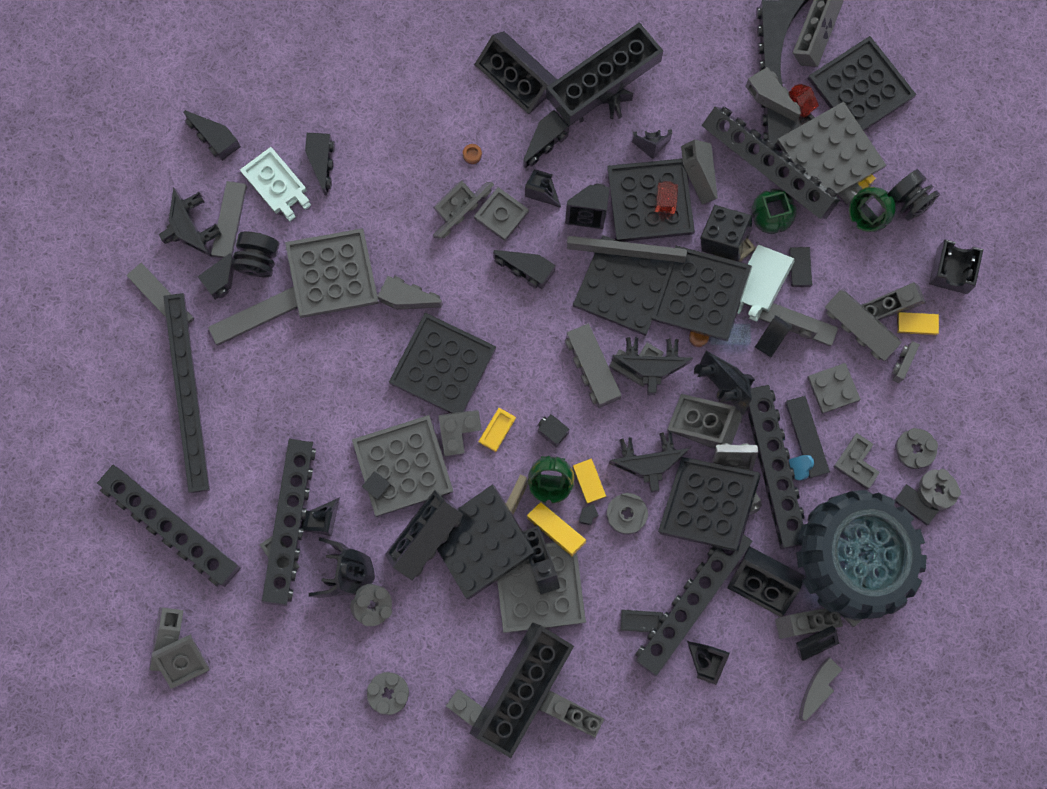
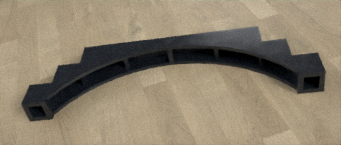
(774, 22)

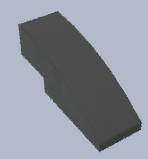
(818, 688)

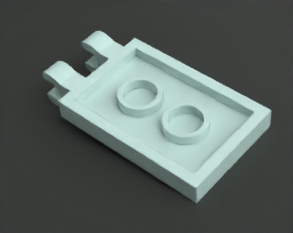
(276, 183)
(765, 280)

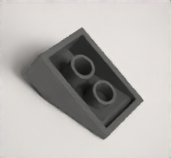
(705, 421)

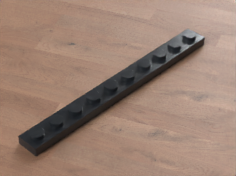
(186, 393)

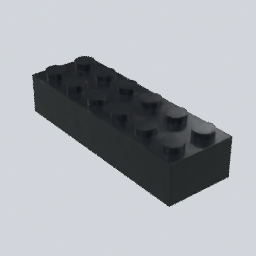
(604, 73)
(521, 689)

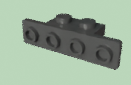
(456, 204)
(801, 324)

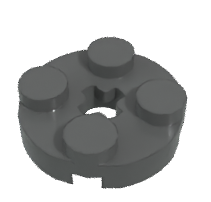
(927, 445)
(946, 482)
(621, 503)
(381, 610)
(376, 689)

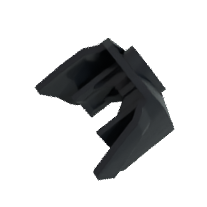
(352, 571)

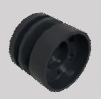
(913, 195)
(255, 254)

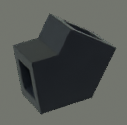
(588, 514)

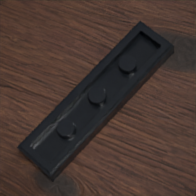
(807, 434)

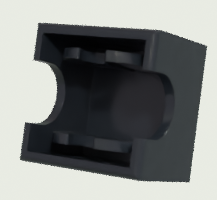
(726, 233)
(956, 267)

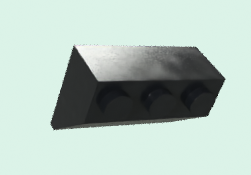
(588, 207)
(766, 582)

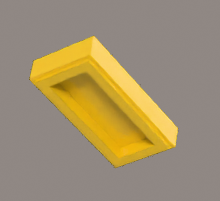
(918, 323)
(497, 430)
(589, 481)

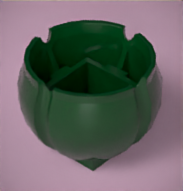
(864, 216)
(778, 222)
(548, 486)

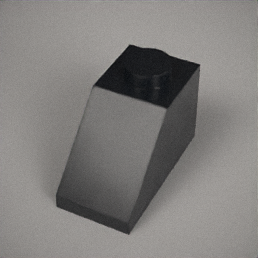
(218, 277)

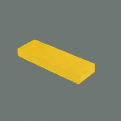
(556, 529)

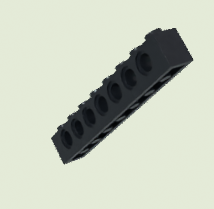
(715, 125)
(765, 396)
(295, 450)
(116, 477)
(655, 663)

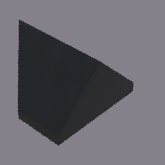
(652, 142)
(541, 188)
(321, 519)
(708, 661)

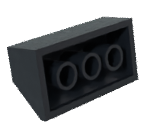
(515, 71)
(423, 535)

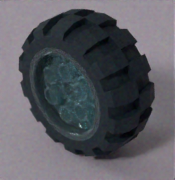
(895, 555)

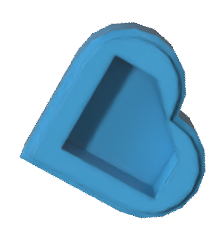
(801, 466)

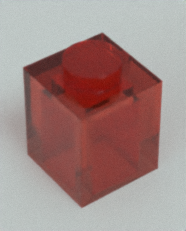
(805, 98)
(666, 197)

